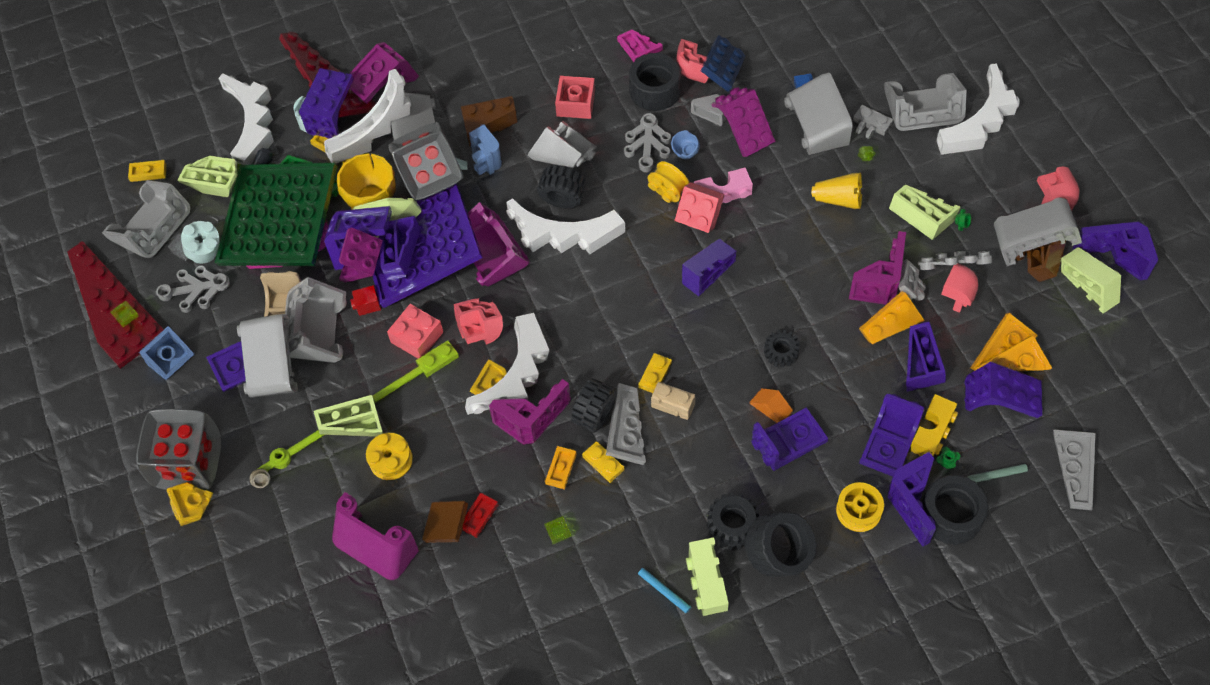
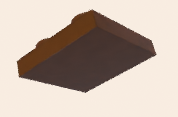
(445, 521)

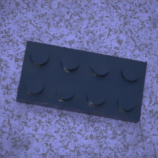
(723, 63)

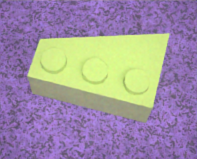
(1093, 277)
(349, 418)

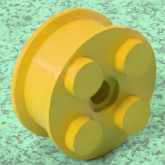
(667, 181)
(389, 456)
(860, 507)

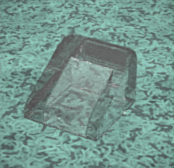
(176, 247)

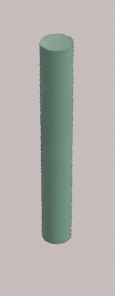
(998, 473)

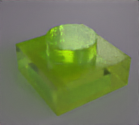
(124, 313)
(557, 530)

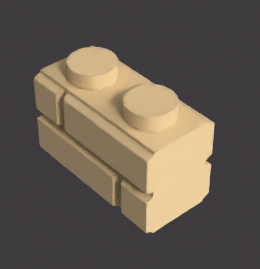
(673, 400)

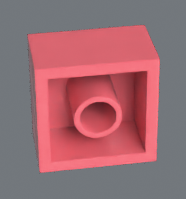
(575, 97)
(699, 207)
(415, 331)

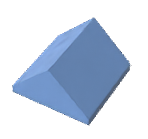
(166, 353)

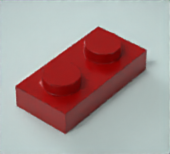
(479, 514)

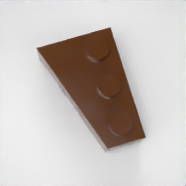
(493, 114)
(1045, 260)

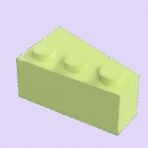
(923, 212)
(706, 577)

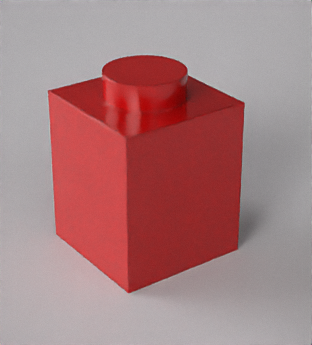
(365, 300)

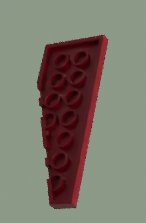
(309, 63)
(101, 295)

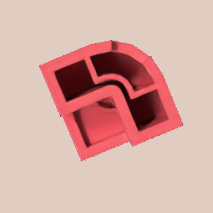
(690, 61)
(1059, 185)
(961, 286)
(478, 321)

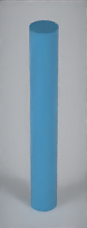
(664, 590)

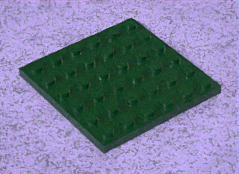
(276, 215)

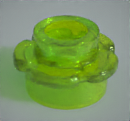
(866, 153)

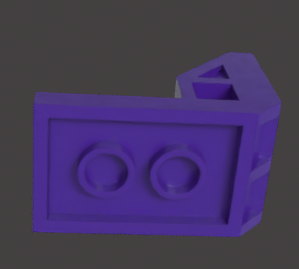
(368, 220)
(1132, 236)
(906, 493)

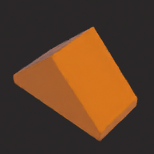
(772, 404)

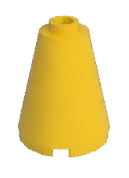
(840, 191)

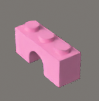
(738, 185)

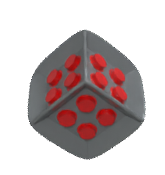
(425, 161)
(178, 448)

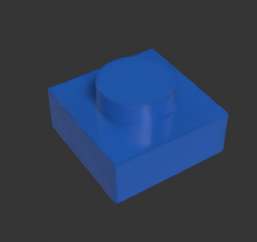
(802, 79)

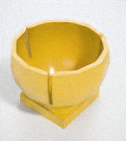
(362, 183)

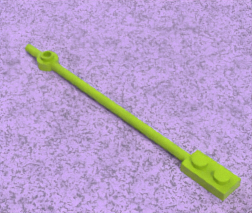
(426, 364)

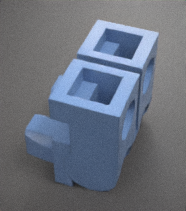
(485, 151)

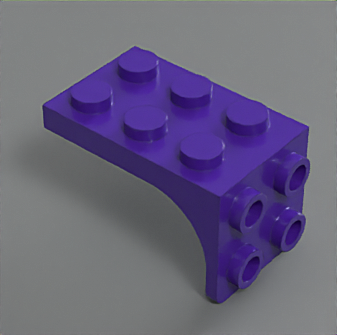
(324, 101)
(228, 366)
(1003, 387)
(892, 434)
(788, 439)

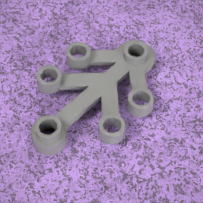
(647, 123)
(959, 257)
(195, 288)

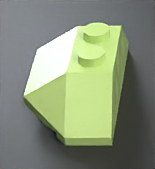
(211, 175)
(400, 207)

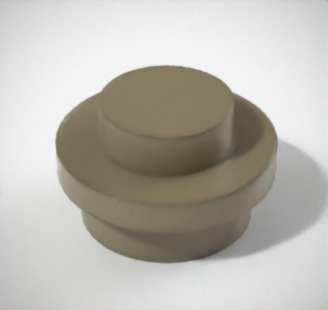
(259, 478)

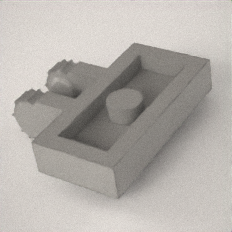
(873, 120)
(910, 281)

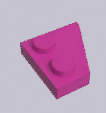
(637, 44)

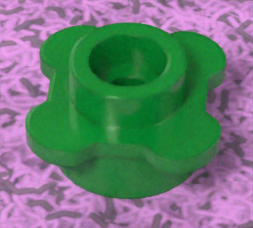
(963, 220)
(948, 463)

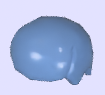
(685, 144)

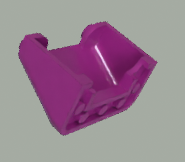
(497, 245)
(382, 553)

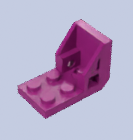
(374, 69)
(874, 286)
(528, 428)

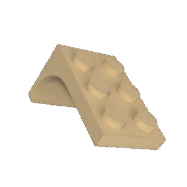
(276, 290)

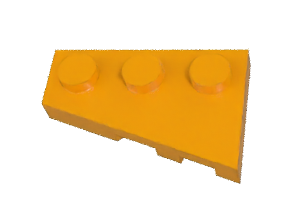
(891, 319)

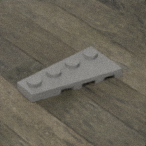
(625, 427)
(1076, 461)

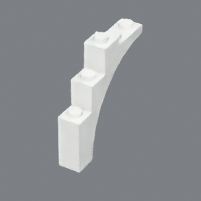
(257, 118)
(375, 124)
(973, 132)
(563, 235)
(531, 350)

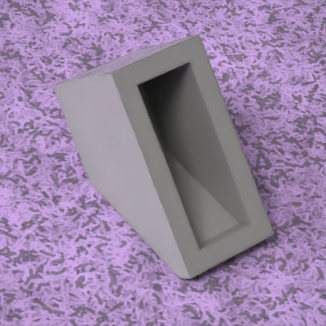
(703, 108)

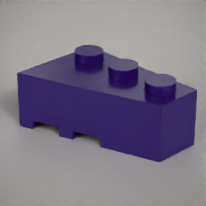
(398, 247)
(707, 266)
(924, 359)

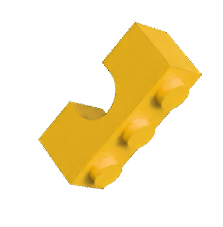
(940, 413)

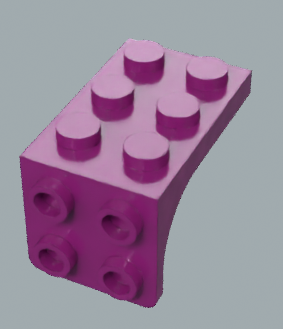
(745, 119)
(359, 255)

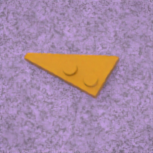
(1007, 334)
(1021, 357)

